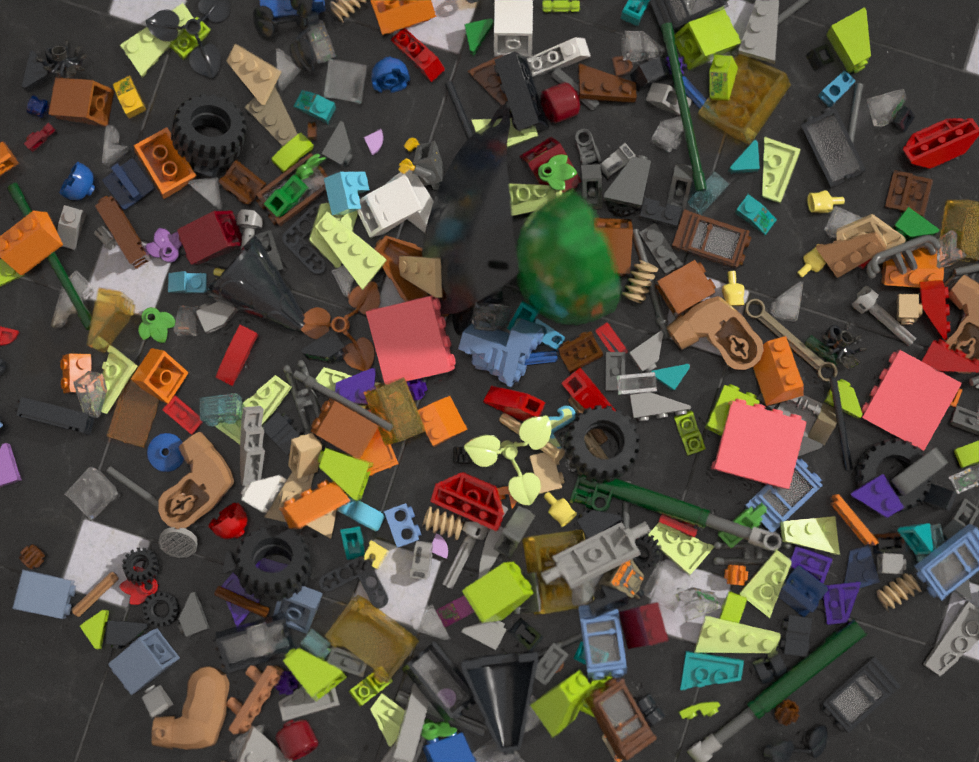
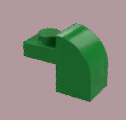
(287, 197)

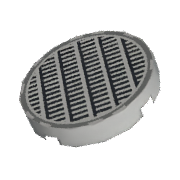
(178, 542)

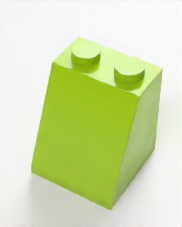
(705, 38)
(851, 40)
(720, 410)
(346, 471)
(498, 592)
(313, 673)
(562, 703)

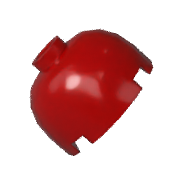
(230, 522)

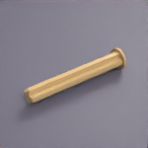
(549, 449)

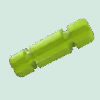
(561, 5)

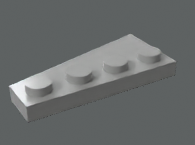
(761, 31)
(956, 640)

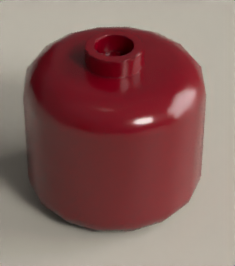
(560, 102)
(296, 739)

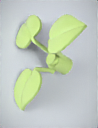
(484, 452)

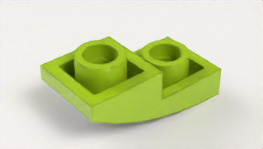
(185, 43)
(291, 152)
(689, 433)
(968, 454)
(733, 607)
(367, 689)
(705, 708)

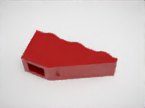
(418, 54)
(933, 303)
(946, 359)
(584, 390)
(514, 403)

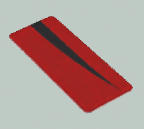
(610, 339)

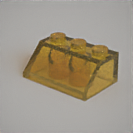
(963, 219)
(395, 405)

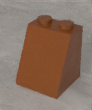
(81, 101)
(619, 239)
(685, 288)
(344, 428)

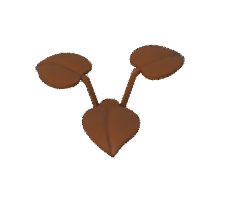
(362, 351)

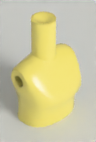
(823, 202)
(813, 261)
(733, 292)
(560, 509)

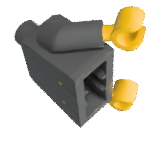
(426, 163)

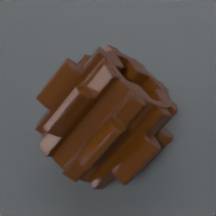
(32, 556)
(787, 712)

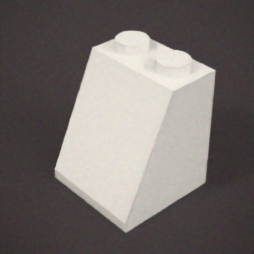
(513, 27)

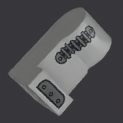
(617, 161)
(422, 560)

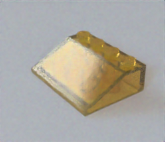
(751, 101)
(109, 317)
(539, 558)

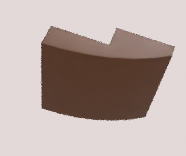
(909, 192)

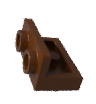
(242, 183)
(580, 351)

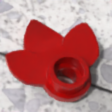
(138, 593)

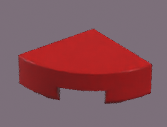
(7, 336)

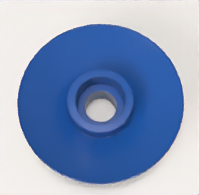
(172, 460)

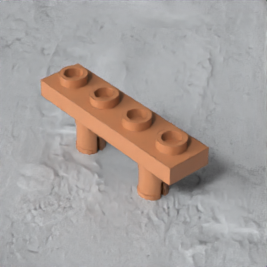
(261, 692)

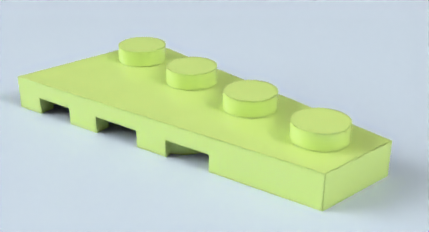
(145, 48)
(530, 196)
(267, 397)
(731, 637)

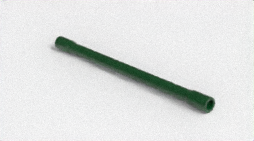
(669, 39)
(83, 313)

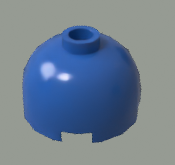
(389, 74)
(78, 183)

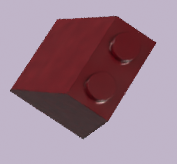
(542, 154)
(210, 237)
(643, 625)

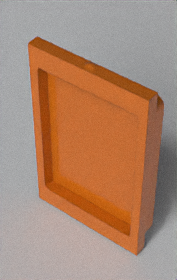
(379, 454)
(852, 521)

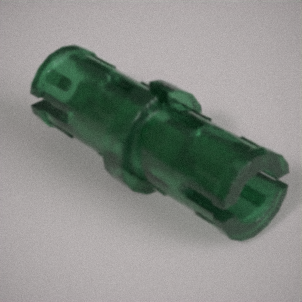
(819, 348)

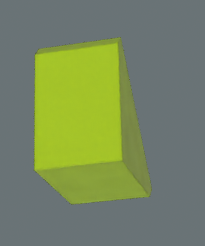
(95, 628)

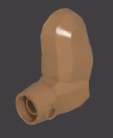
(722, 328)
(966, 338)
(199, 489)
(201, 714)

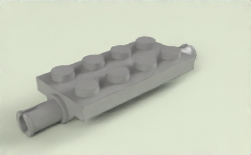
(596, 555)

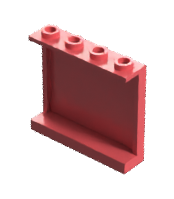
(411, 339)
(910, 399)
(760, 444)

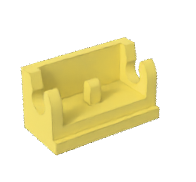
(378, 552)

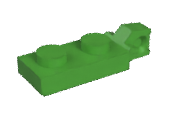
(749, 518)

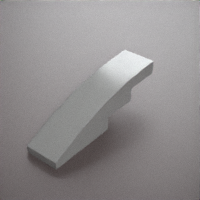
(251, 445)
(489, 554)
(411, 726)

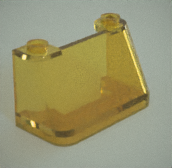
(372, 637)

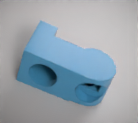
(836, 89)
(551, 337)

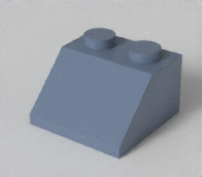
(300, 609)

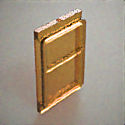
(133, 415)

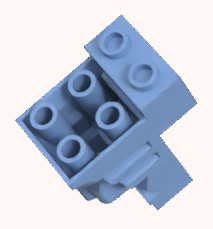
(500, 351)

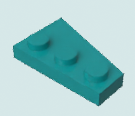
(709, 669)

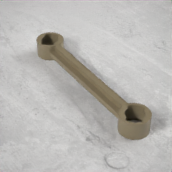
(794, 343)

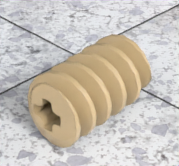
(342, 7)
(640, 281)
(443, 523)
(898, 591)

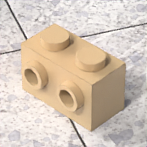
(908, 308)
(304, 455)
(547, 472)

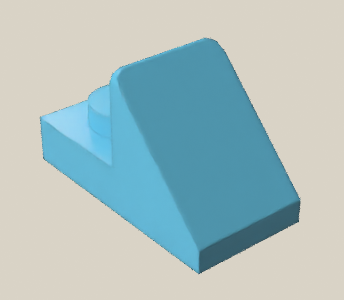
(187, 282)

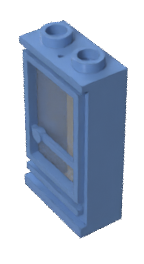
(784, 502)
(951, 563)
(602, 644)

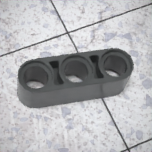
(919, 471)

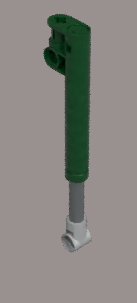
(664, 505)
(832, 648)

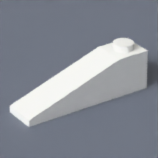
(421, 217)

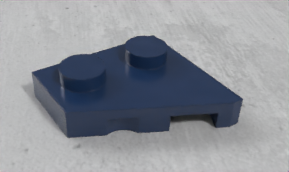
(861, 567)

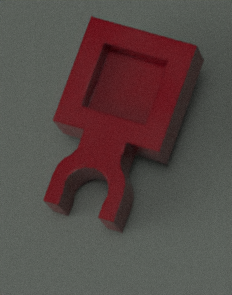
(36, 139)

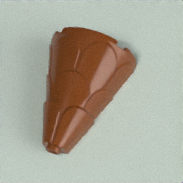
(391, 250)

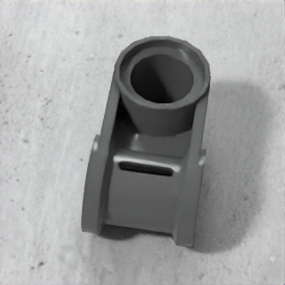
(587, 149)

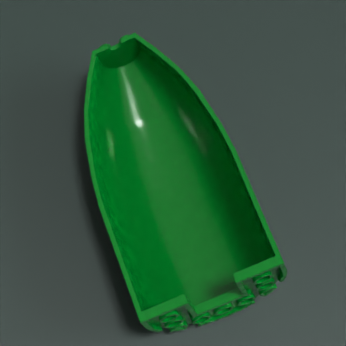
(566, 263)

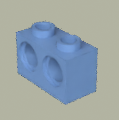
(397, 527)

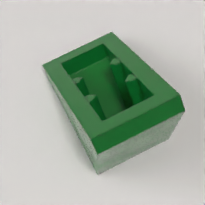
(477, 32)

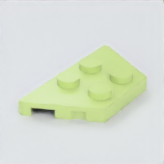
(318, 240)

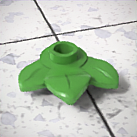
(305, 170)
(559, 172)
(158, 327)
(432, 730)

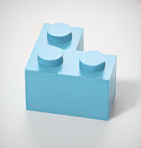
(344, 190)

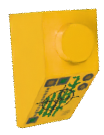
(129, 97)

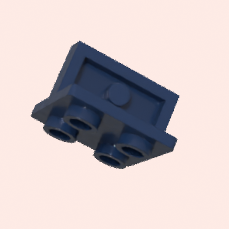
(128, 183)
(802, 591)

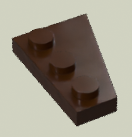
(488, 79)
(604, 86)

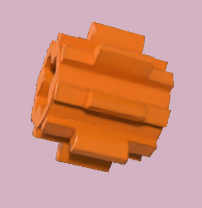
(736, 575)

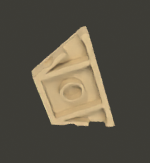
(868, 225)

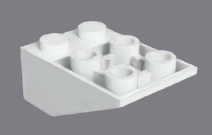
(388, 206)

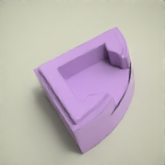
(374, 141)
(440, 546)

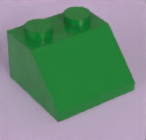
(913, 225)

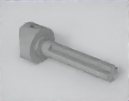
(249, 221)
(867, 302)
(474, 531)

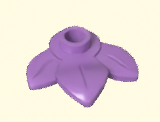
(164, 242)

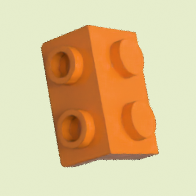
(73, 367)

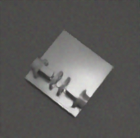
(803, 407)

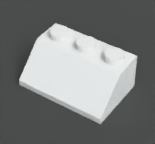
(263, 492)

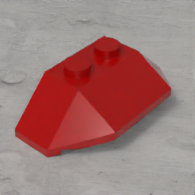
(941, 142)
(470, 499)

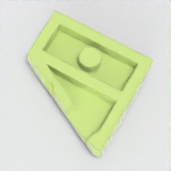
(389, 717)

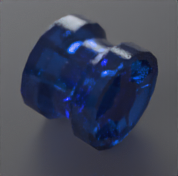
(37, 106)

